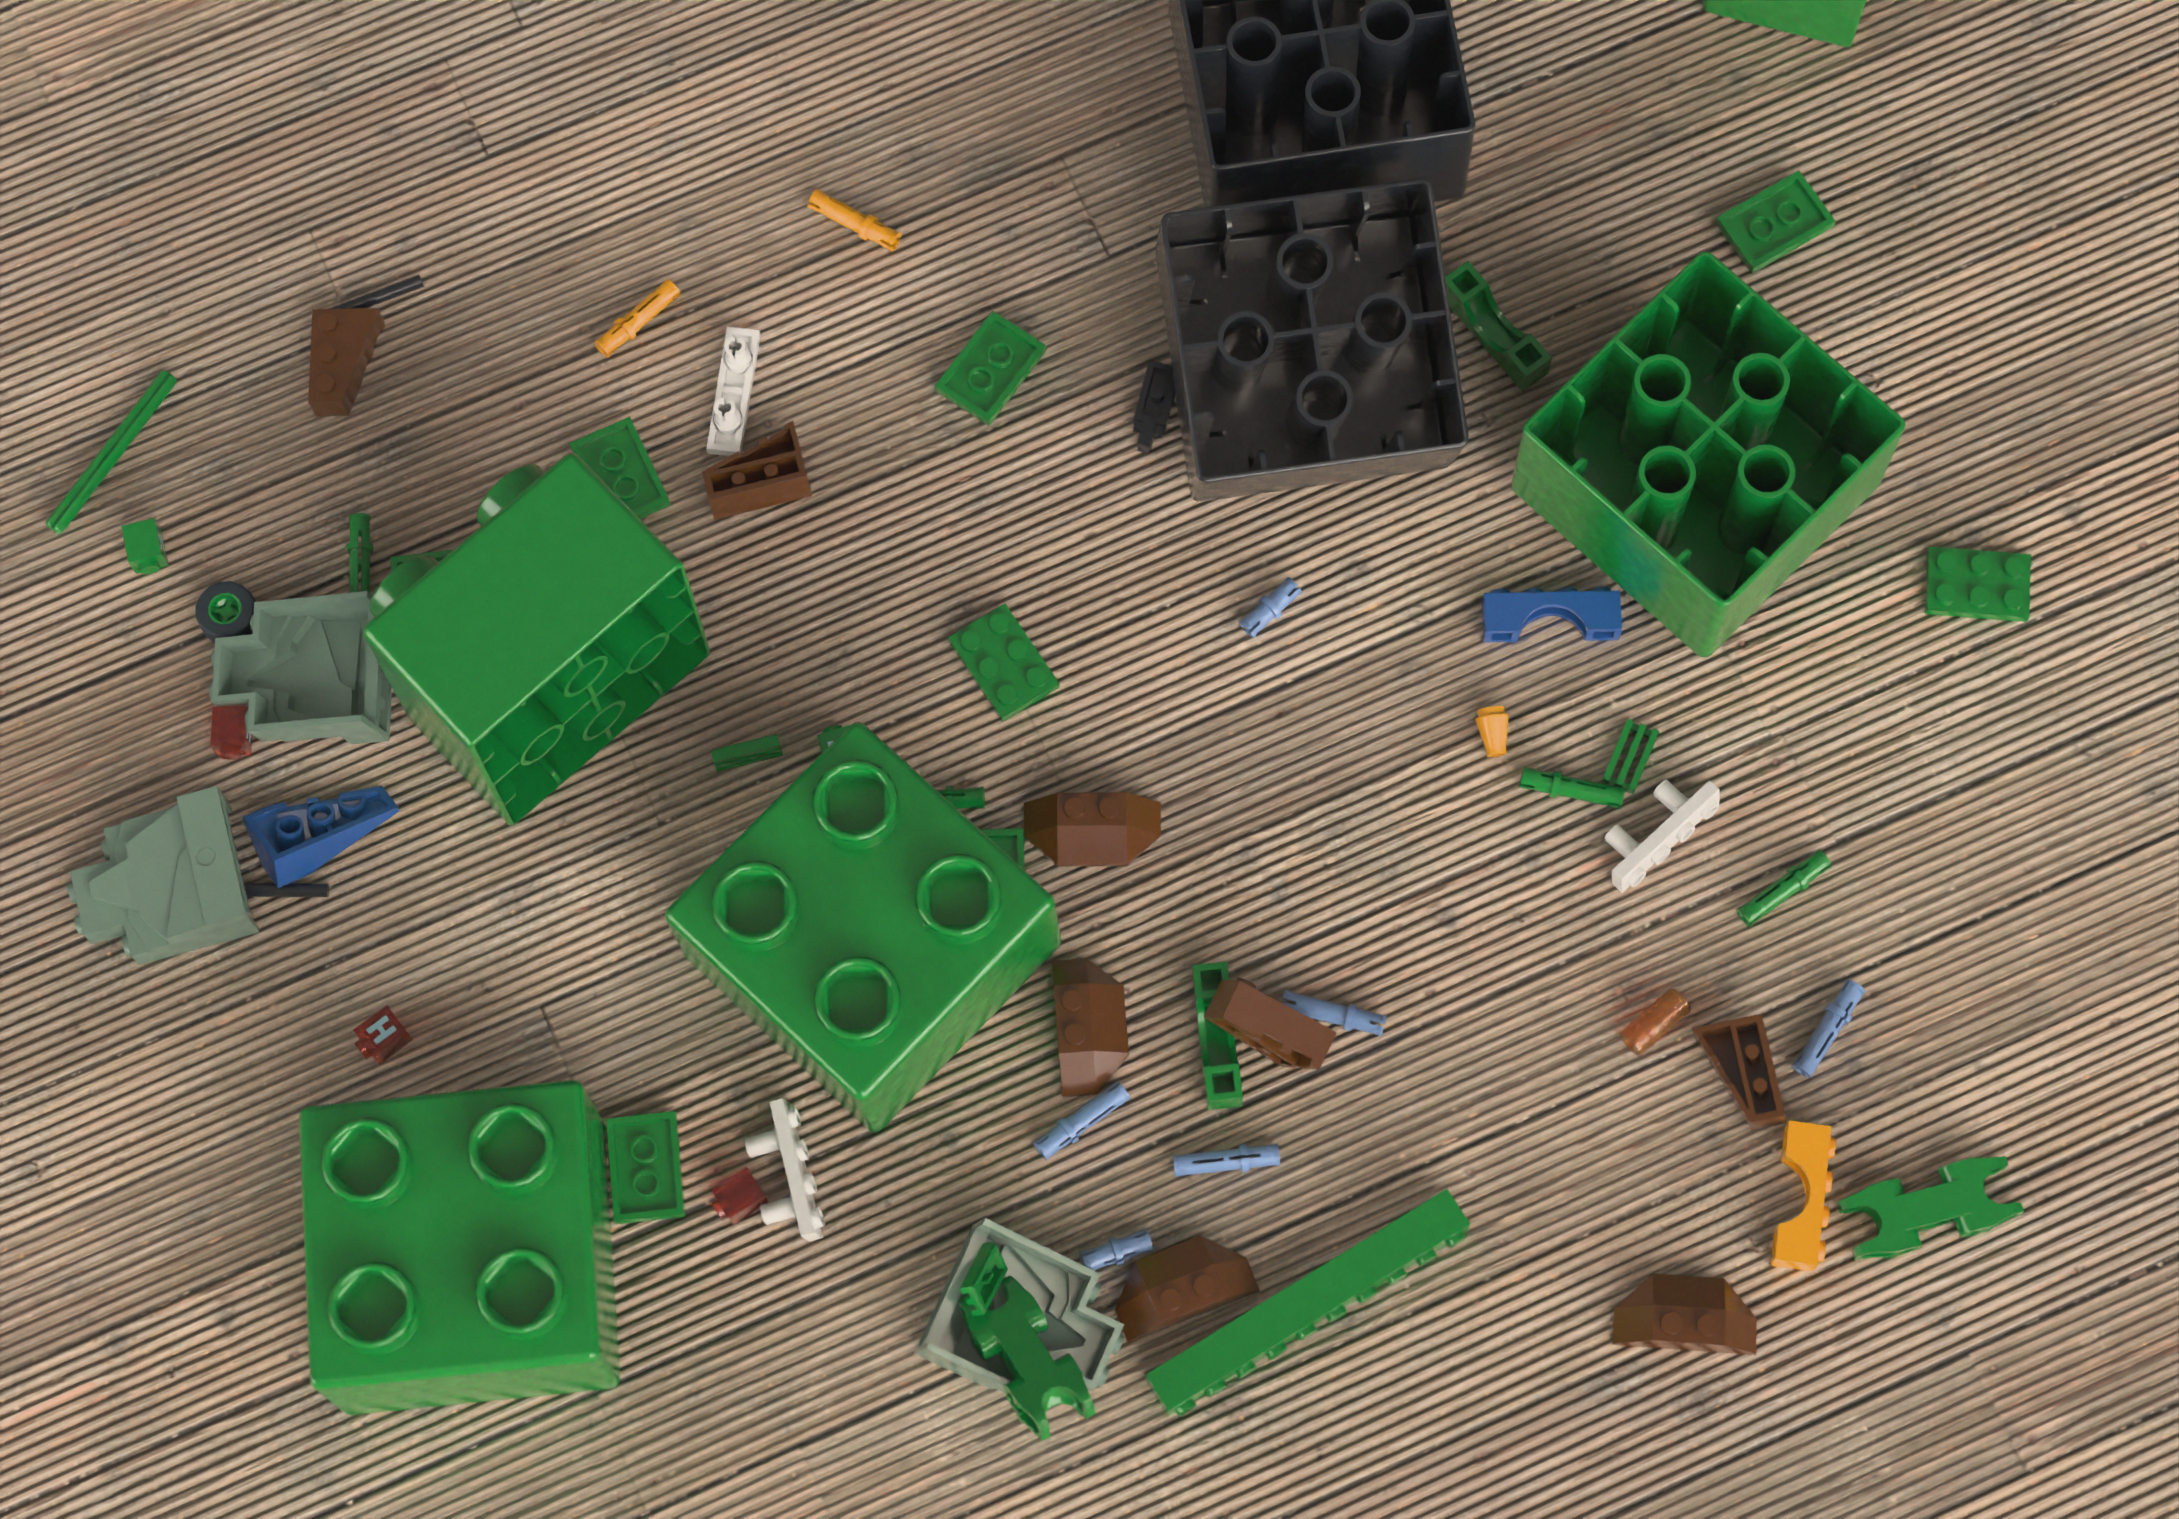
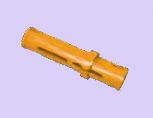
(866, 226)
(631, 323)

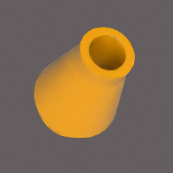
(1493, 729)

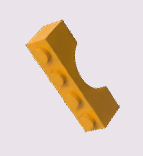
(1807, 1153)

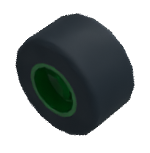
(219, 605)

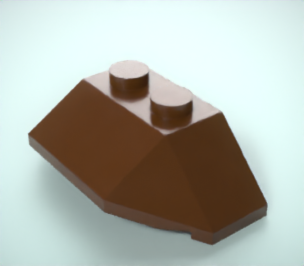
(1092, 827)
(1088, 1025)
(1182, 1285)
(1685, 1315)

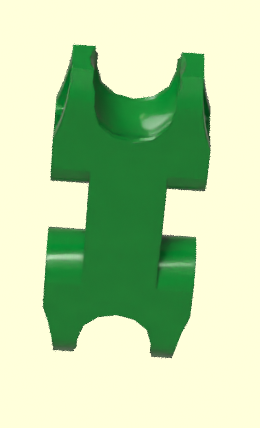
(1955, 1200)
(1038, 1378)

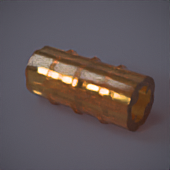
(1655, 1022)

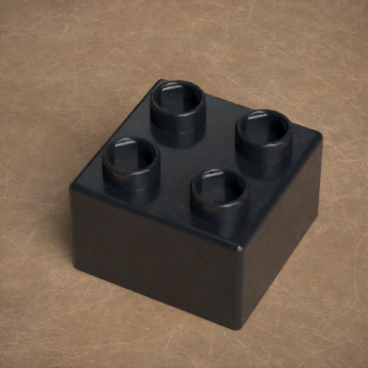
(1322, 95)
(1311, 339)

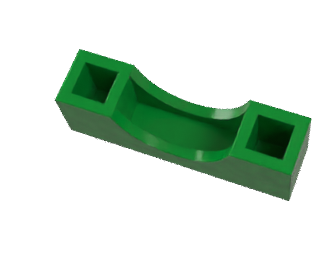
(1513, 350)
(1217, 1046)

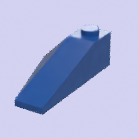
(308, 835)

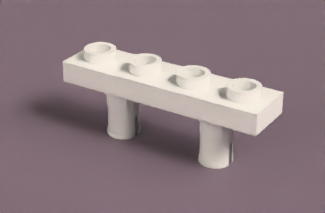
(733, 391)
(1657, 846)
(801, 1183)

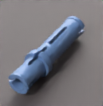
(1335, 1013)
(1835, 1018)
(1072, 1127)
(1268, 1155)

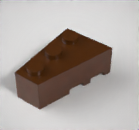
(338, 356)
(758, 477)
(1269, 1025)
(1745, 1066)

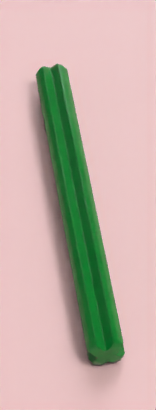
(111, 452)

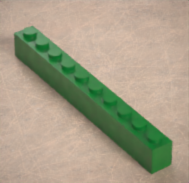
(1307, 1303)

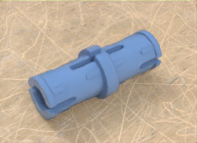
(1270, 607)
(1117, 1250)

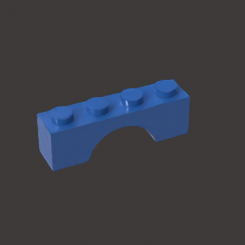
(1592, 612)

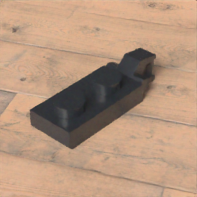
(1154, 404)

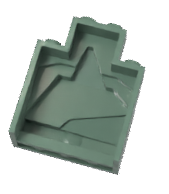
(305, 671)
(167, 882)
(1058, 1287)

